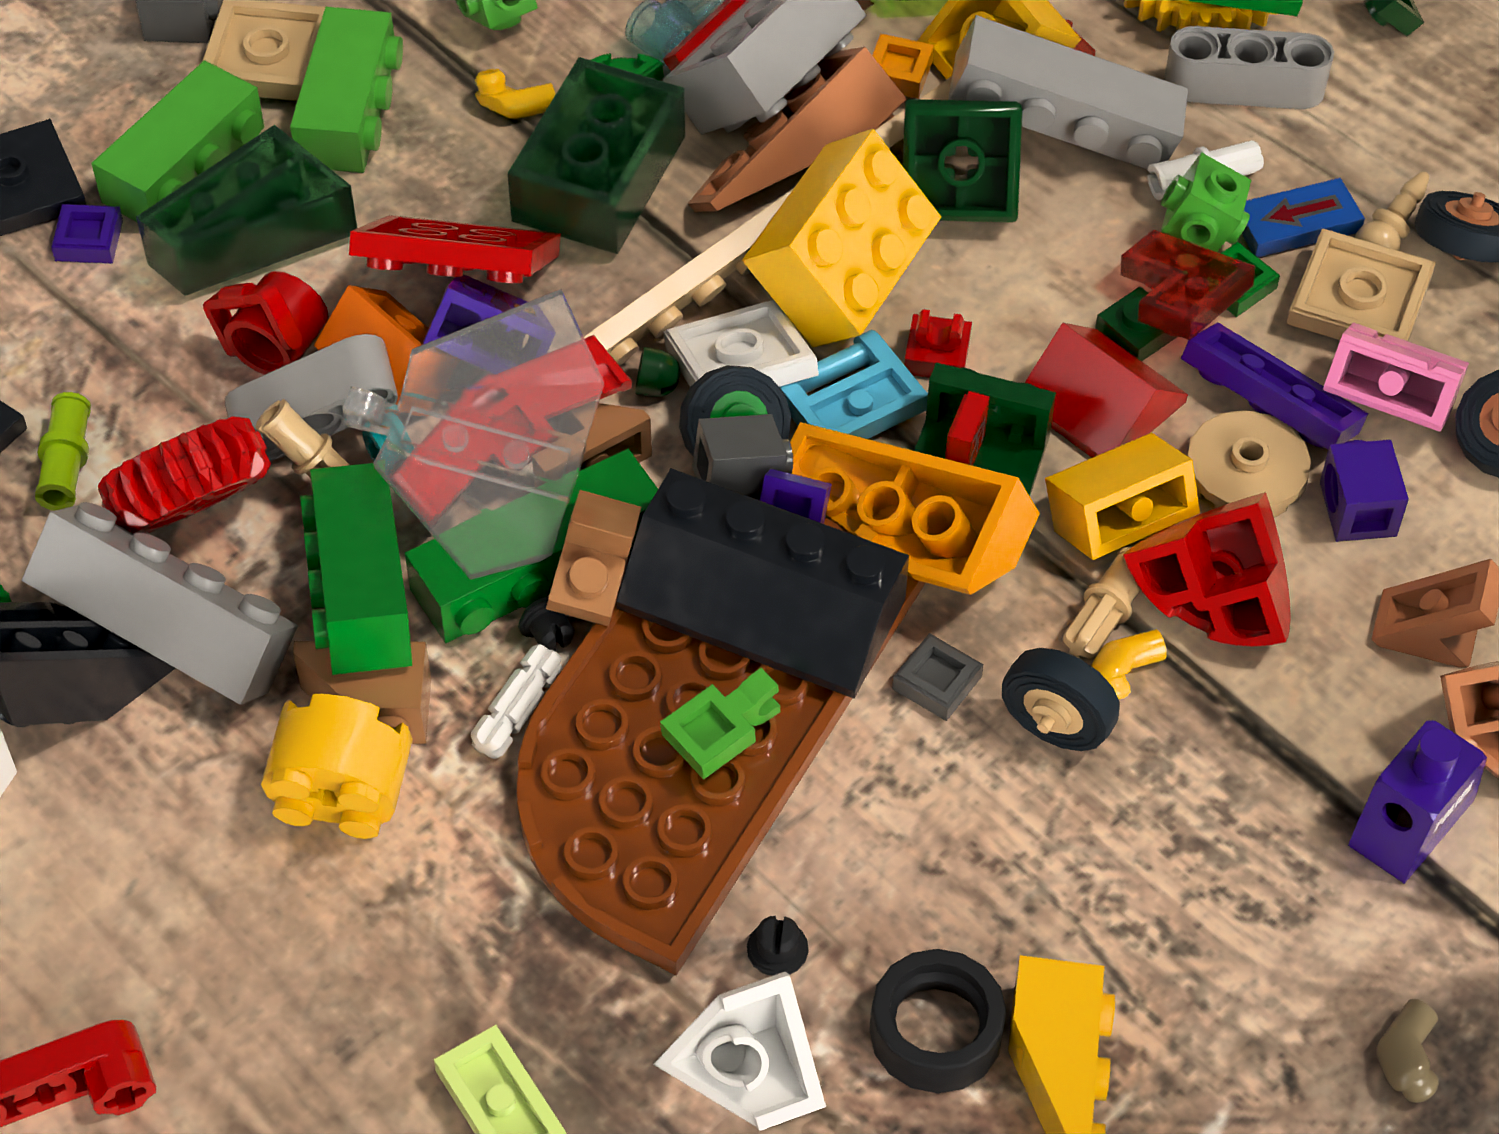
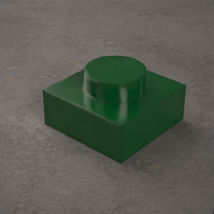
(1399, 13)
(1122, 326)

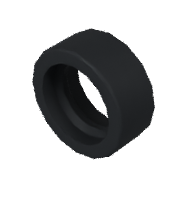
(943, 972)

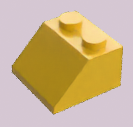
(956, 16)

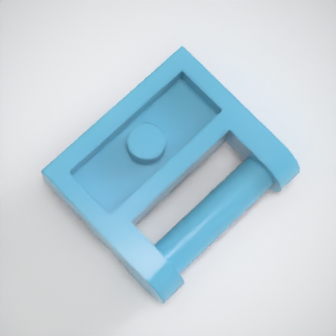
(864, 401)

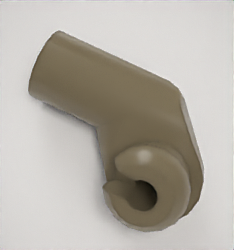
(1403, 1055)

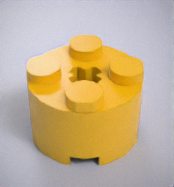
(336, 765)

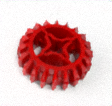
(185, 475)

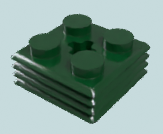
(989, 132)

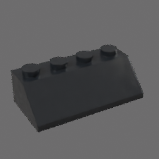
(763, 582)

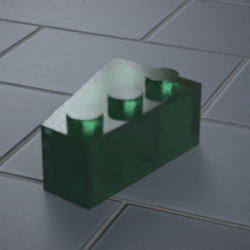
(246, 214)

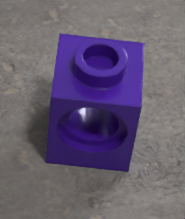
(1363, 490)

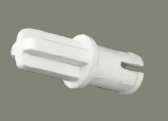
(1242, 158)

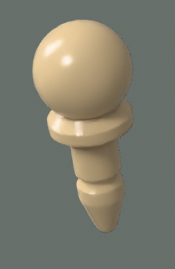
(1390, 224)

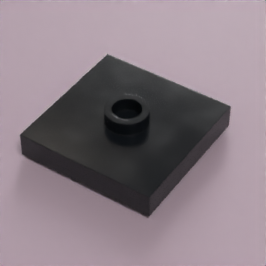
(34, 177)

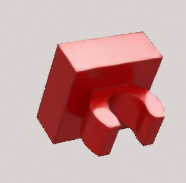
(937, 341)

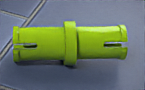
(63, 451)

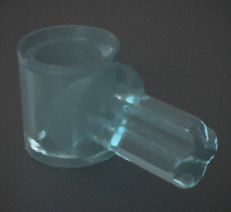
(662, 26)

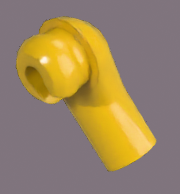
(508, 101)
(1127, 653)

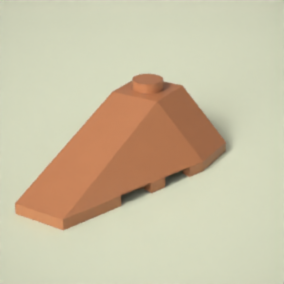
(840, 101)

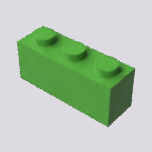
(347, 87)
(178, 139)

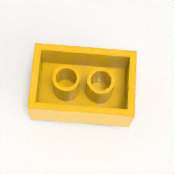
(842, 239)

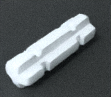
(516, 701)

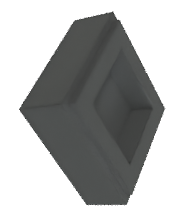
(937, 676)

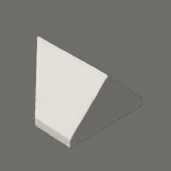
(750, 1054)

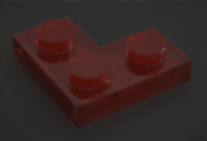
(1186, 282)

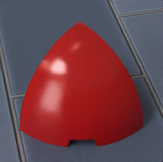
(1219, 573)

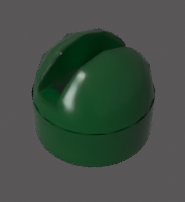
(657, 373)

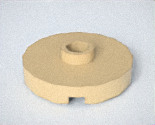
(1222, 467)

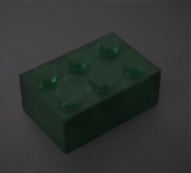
(597, 155)

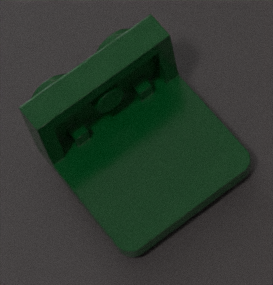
(1015, 427)

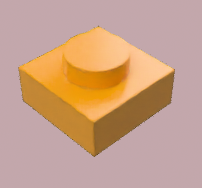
(904, 62)

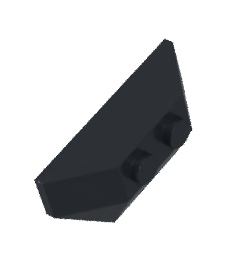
(67, 666)

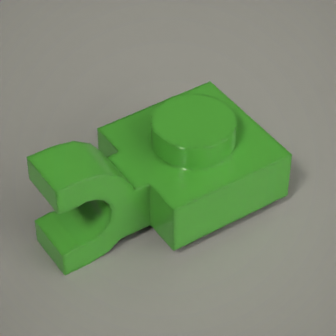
(717, 727)

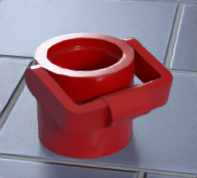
(272, 321)

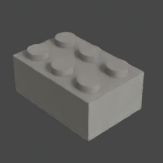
(760, 57)

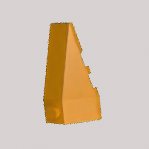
(948, 516)

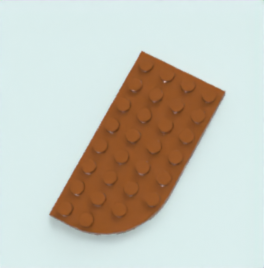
(622, 817)

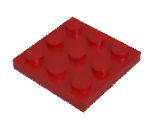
(454, 247)

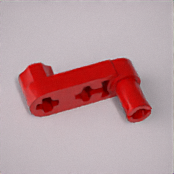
(95, 1061)

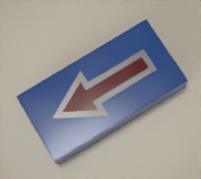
(1298, 215)

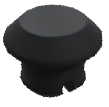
(546, 625)
(777, 946)

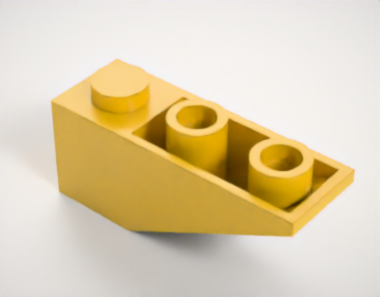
(1056, 1041)

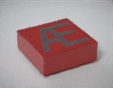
(968, 429)

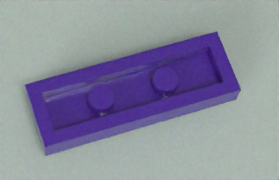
(1273, 386)

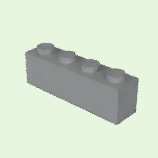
(1071, 93)
(160, 601)

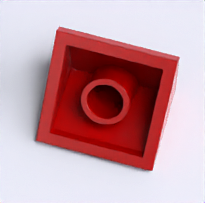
(1102, 390)

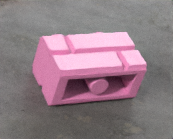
(1395, 376)

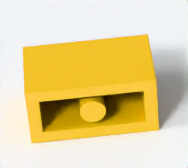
(1122, 495)

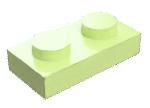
(495, 1088)

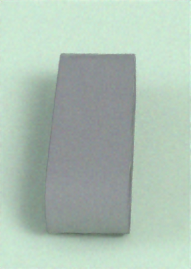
(1250, 66)
(318, 385)

